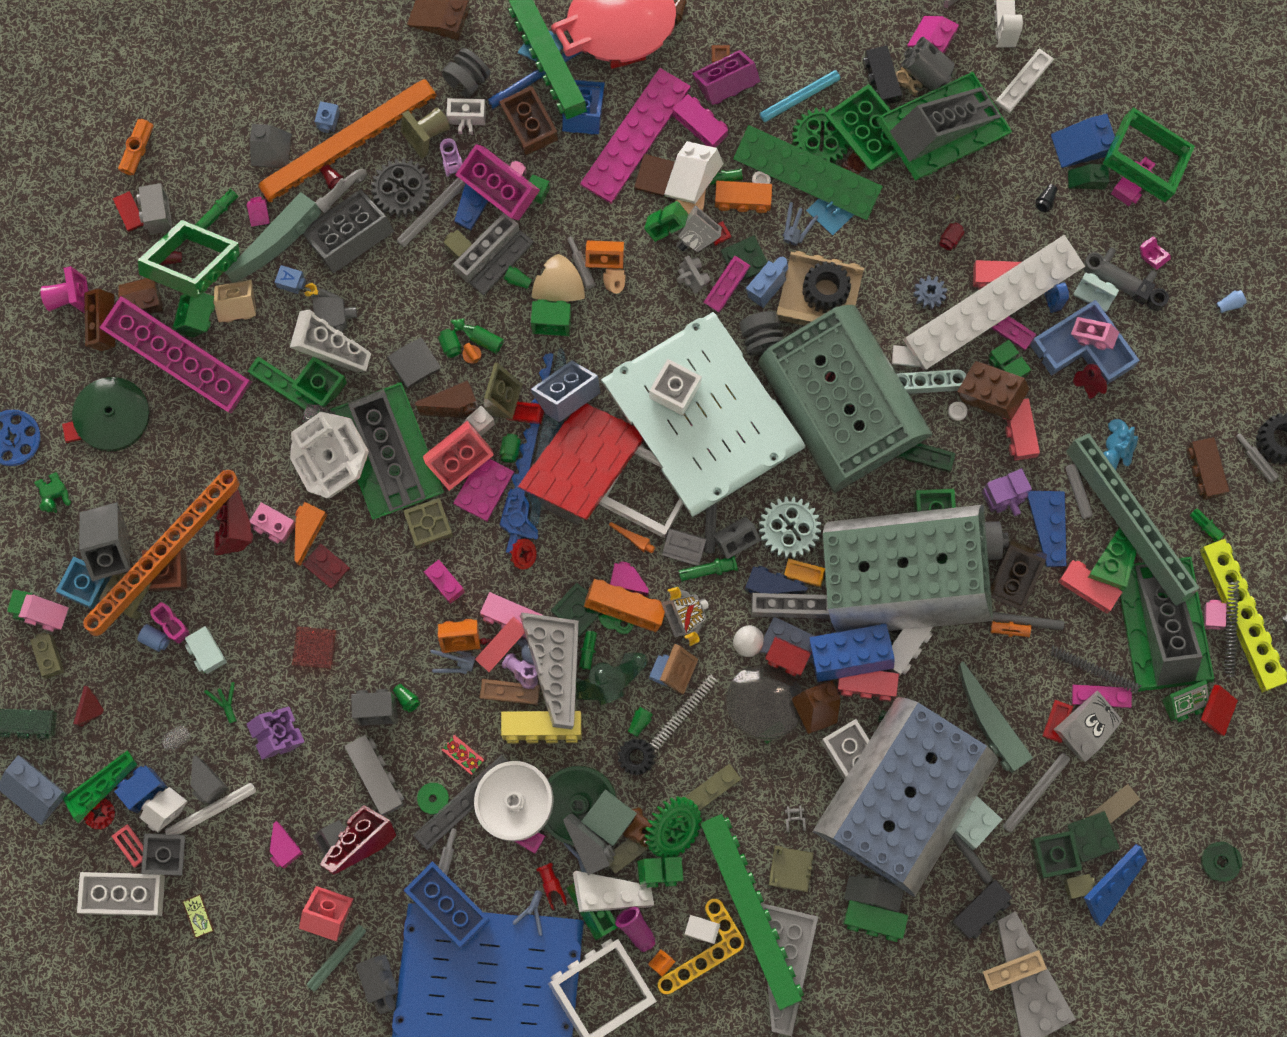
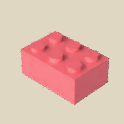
(458, 455)

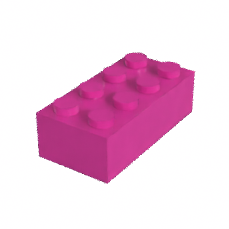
(497, 182)

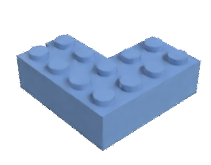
(1061, 348)

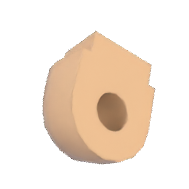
(614, 280)

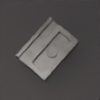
(684, 546)

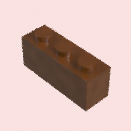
(97, 307)
(1207, 468)

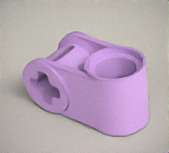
(451, 160)

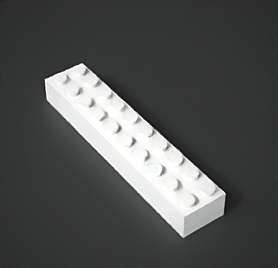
(994, 302)

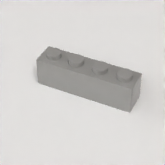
(374, 775)

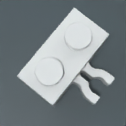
(466, 112)
(162, 809)

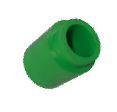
(449, 343)
(510, 448)

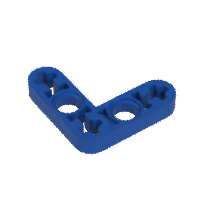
(1057, 297)

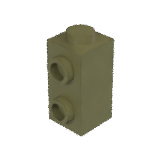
(47, 655)

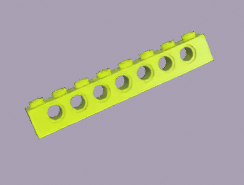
(1255, 621)

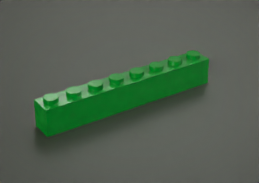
(548, 58)

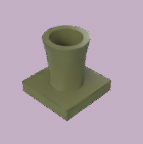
(420, 132)

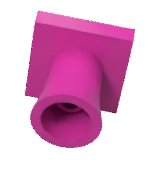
(65, 293)

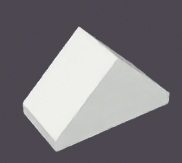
(702, 929)

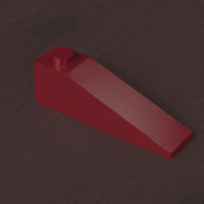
(363, 836)

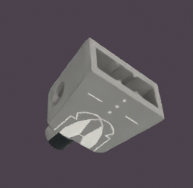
(698, 231)

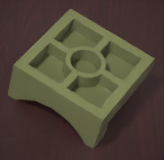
(428, 523)
(790, 869)

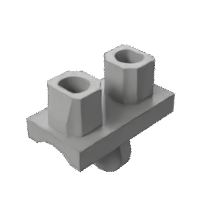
(690, 275)

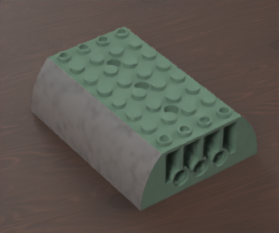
(924, 590)

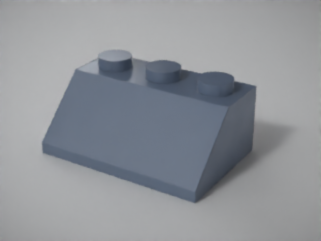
(566, 390)
(31, 789)

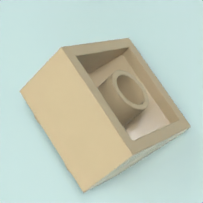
(234, 301)

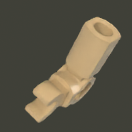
(906, 81)

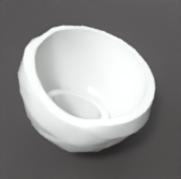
(748, 641)

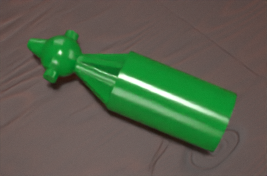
(479, 335)

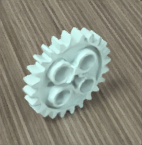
(804, 518)

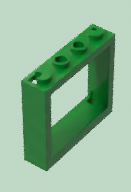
(1138, 174)
(149, 263)

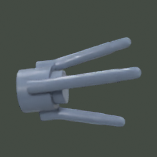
(793, 234)
(465, 661)

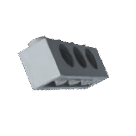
(486, 247)
(789, 605)

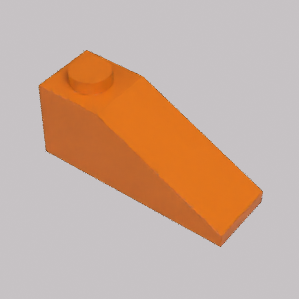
(307, 526)

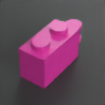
(1128, 191)

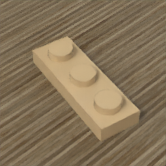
(1014, 970)

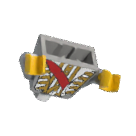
(685, 614)

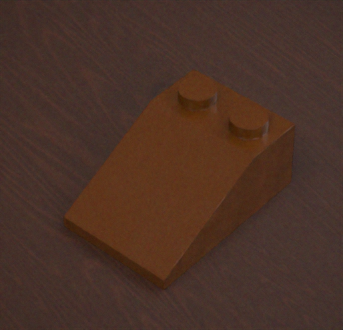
(440, 17)
(452, 402)

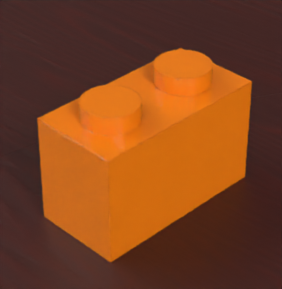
(604, 254)

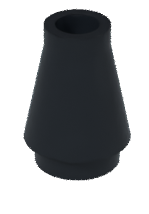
(1046, 199)

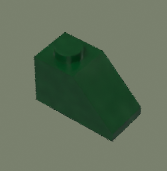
(1089, 177)

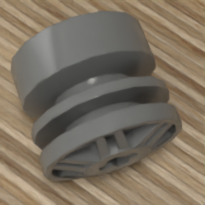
(466, 70)
(760, 332)

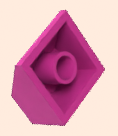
(937, 30)

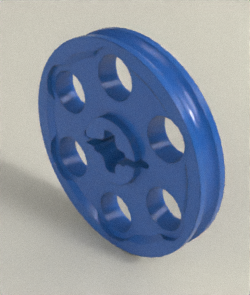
(21, 439)

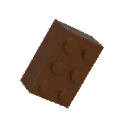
(528, 120)
(993, 390)

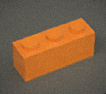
(743, 196)

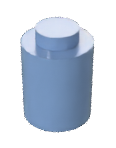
(153, 638)

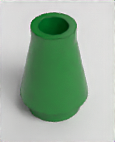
(517, 278)
(406, 698)
(640, 721)

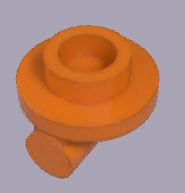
(471, 353)

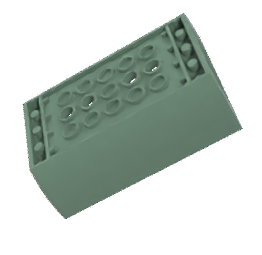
(861, 380)

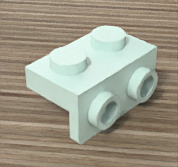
(1093, 289)

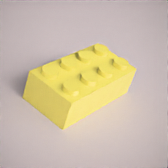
(537, 726)

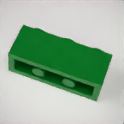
(875, 921)
(598, 922)

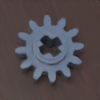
(929, 299)

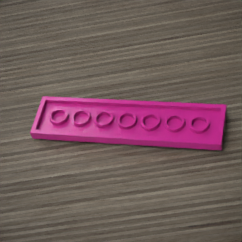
(635, 136)

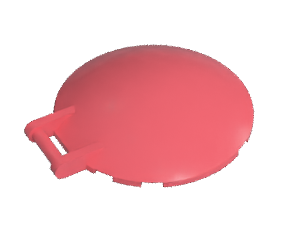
(616, 28)

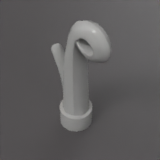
(343, 184)

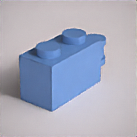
(767, 281)

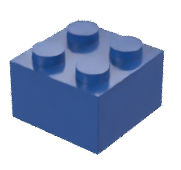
(140, 788)

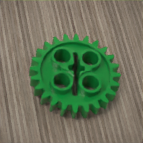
(804, 135)

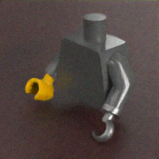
(330, 307)

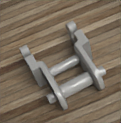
(798, 810)

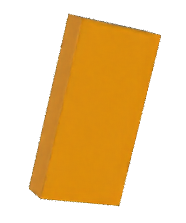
(804, 572)

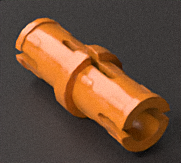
(1010, 629)

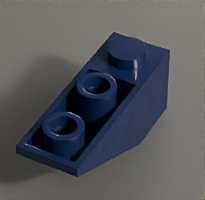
(765, 582)

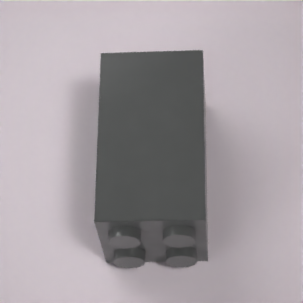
(104, 541)

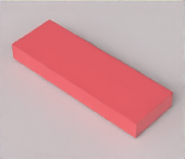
(500, 644)

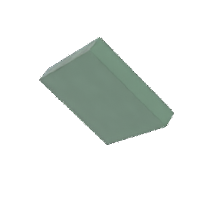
(609, 817)

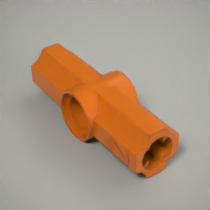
(139, 137)

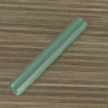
(336, 957)

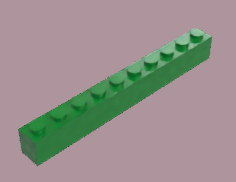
(751, 912)

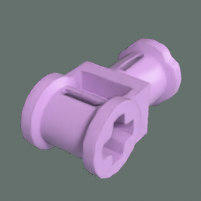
(523, 672)

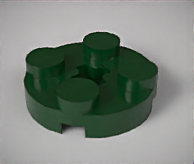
(1215, 871)

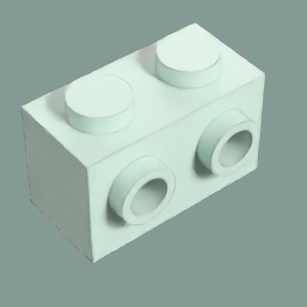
(205, 650)

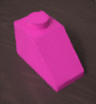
(628, 578)
(283, 847)

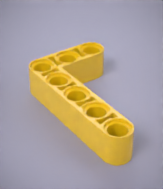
(707, 955)

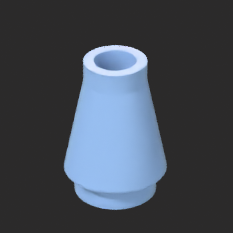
(1232, 301)

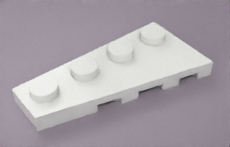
(608, 893)

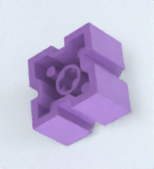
(1007, 491)
(275, 732)

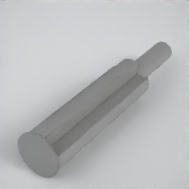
(580, 264)
(1258, 460)
(447, 853)

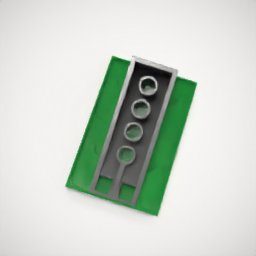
(944, 126)
(395, 465)
(1164, 639)

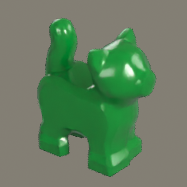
(51, 491)

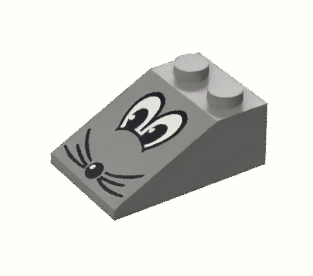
(1089, 726)

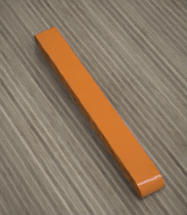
(345, 140)
(159, 562)

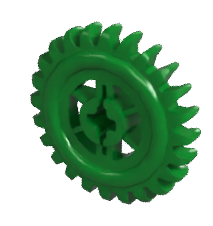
(666, 826)

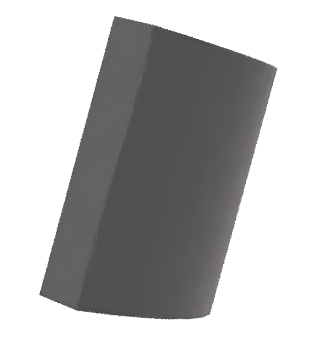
(413, 362)

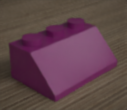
(726, 78)

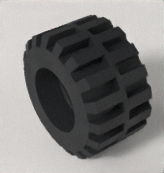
(830, 273)
(1267, 441)

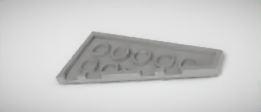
(554, 655)
(797, 937)
(1036, 998)

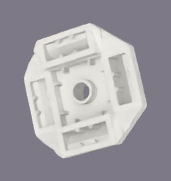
(312, 450)

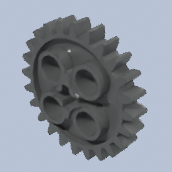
(411, 175)

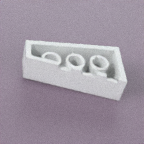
(324, 342)

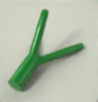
(226, 705)

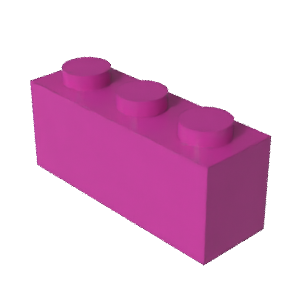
(700, 121)

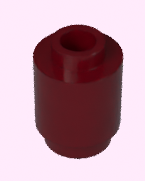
(951, 236)

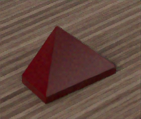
(88, 708)

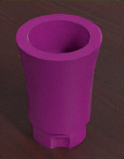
(636, 929)

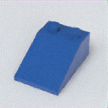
(589, 121)
(1083, 141)

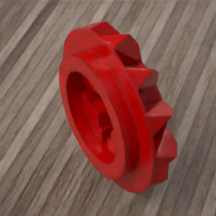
(528, 558)
(101, 822)

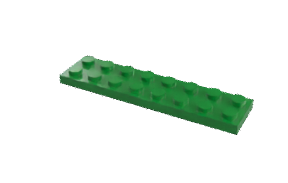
(808, 172)

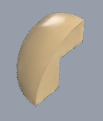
(559, 281)

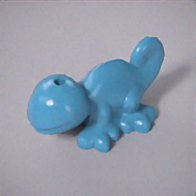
(1120, 443)

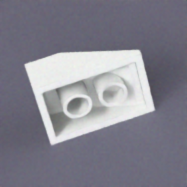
(693, 172)

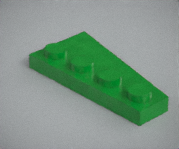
(93, 790)

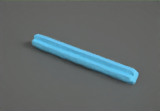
(799, 96)

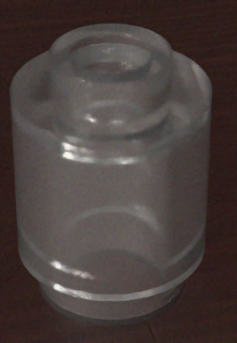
(176, 738)

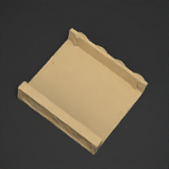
(792, 305)

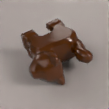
(636, 830)

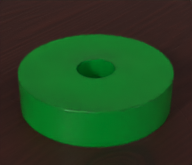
(425, 793)

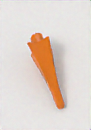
(641, 542)

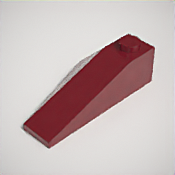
(234, 527)

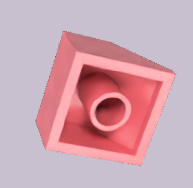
(325, 913)

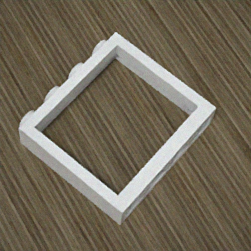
(636, 517)
(590, 958)

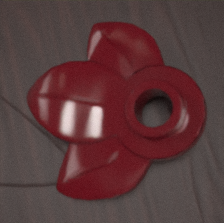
(1092, 383)

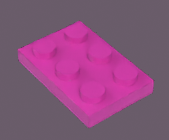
(484, 489)

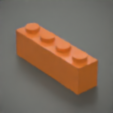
(625, 605)

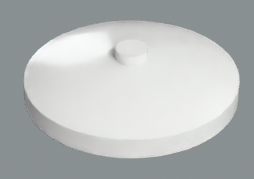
(513, 801)

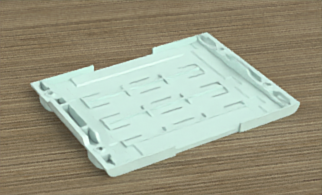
(676, 452)

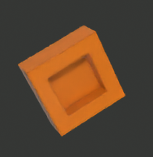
(661, 963)

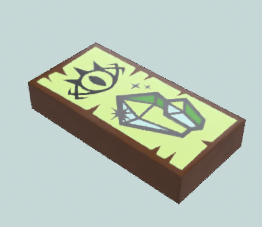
(198, 916)

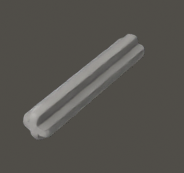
(1079, 491)

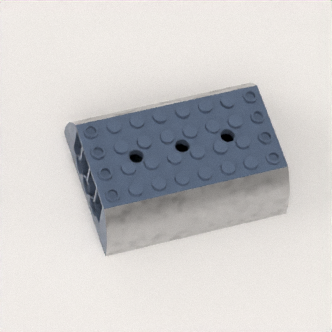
(877, 787)

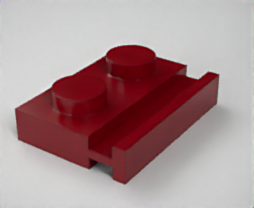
(326, 566)

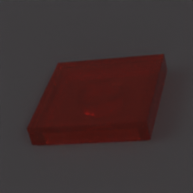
(314, 647)

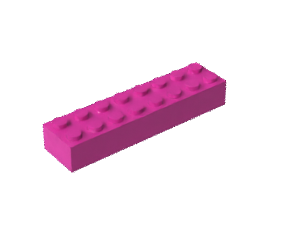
(175, 354)

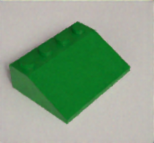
(858, 126)

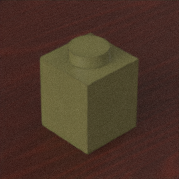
(456, 243)
(1079, 886)

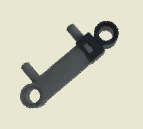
(1126, 282)

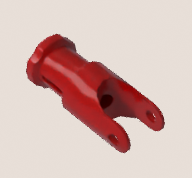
(550, 883)

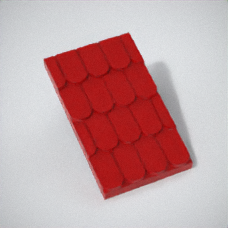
(581, 463)

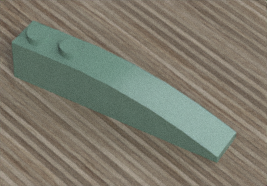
(276, 237)
(993, 724)

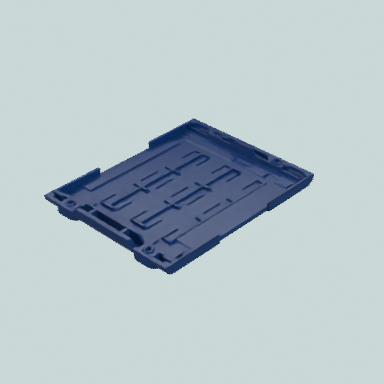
(558, 939)

